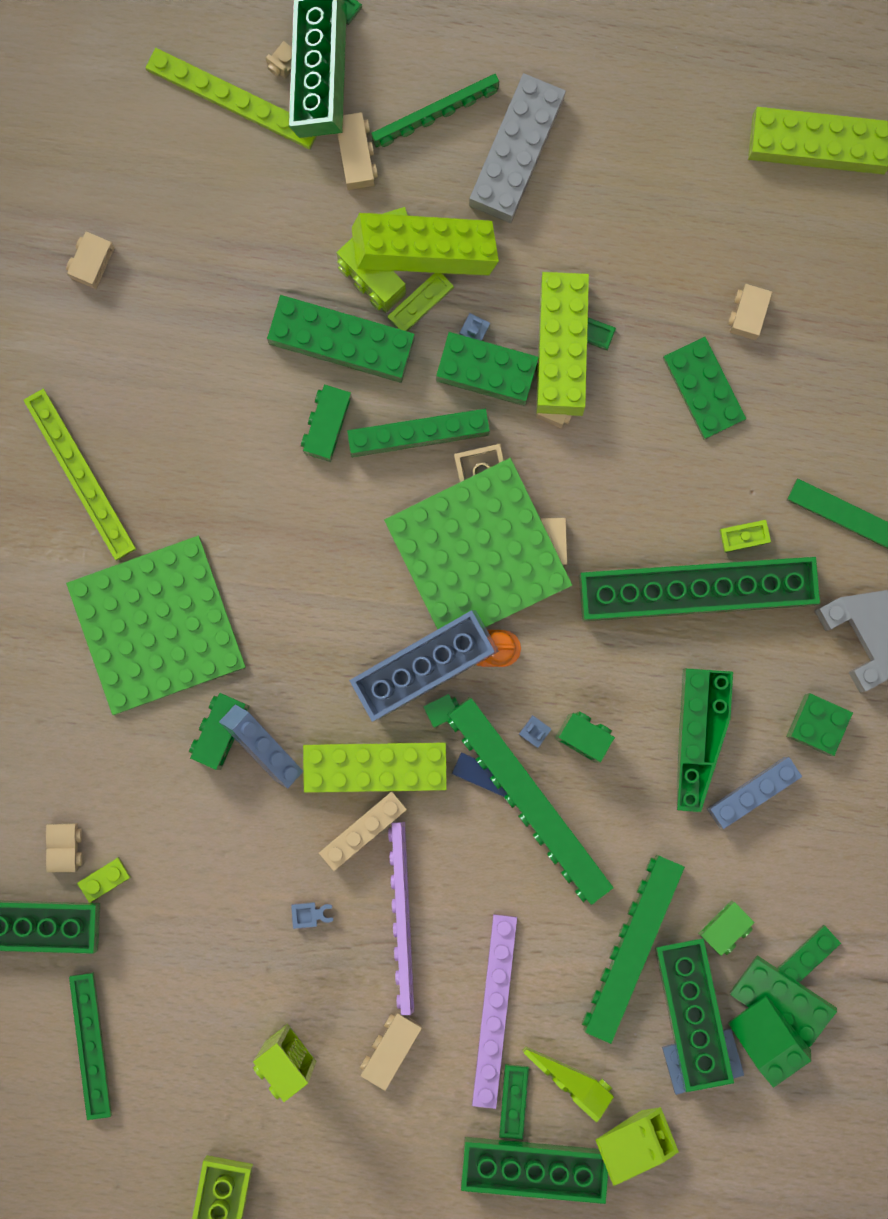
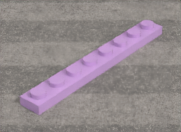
(401, 928)
(494, 1011)

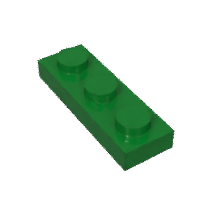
(810, 954)

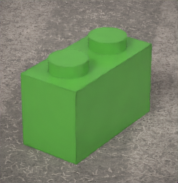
(727, 928)

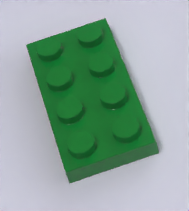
(704, 388)
(798, 1004)

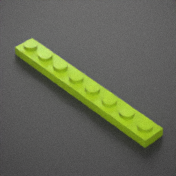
(224, 95)
(79, 474)

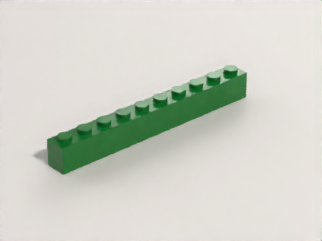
(530, 801)

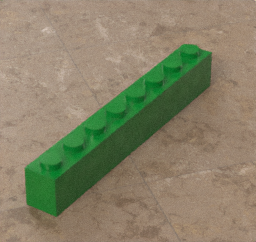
(633, 948)

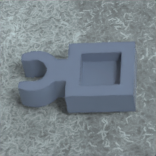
(306, 915)

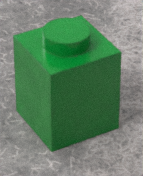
(438, 710)

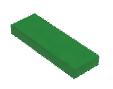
(513, 1101)

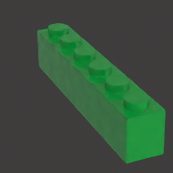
(418, 433)

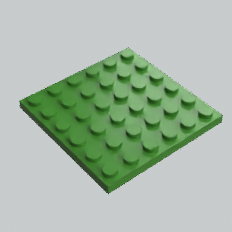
(479, 548)
(155, 625)

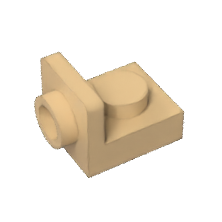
(280, 60)

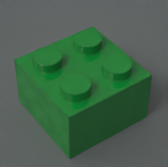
(819, 724)

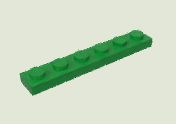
(443, 107)
(90, 1046)

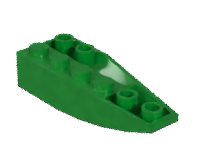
(702, 729)

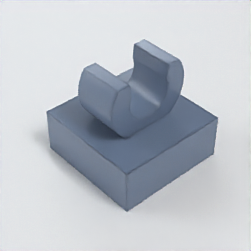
(474, 327)
(535, 731)

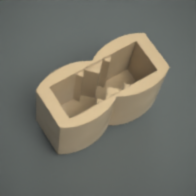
(62, 847)

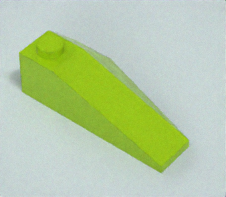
(585, 1090)

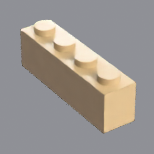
(362, 831)

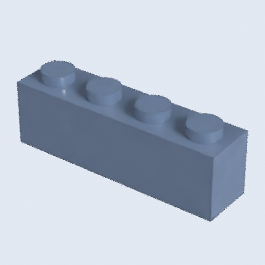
(261, 746)
(754, 792)

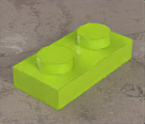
(745, 536)
(104, 880)

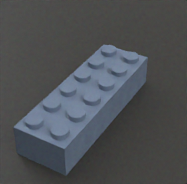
(424, 665)

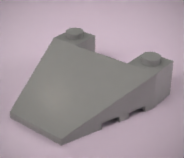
(870, 622)

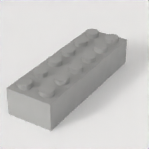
(517, 148)

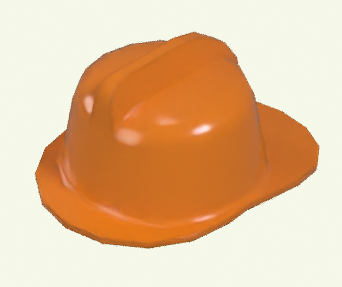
(508, 648)

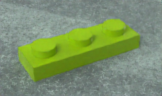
(420, 302)

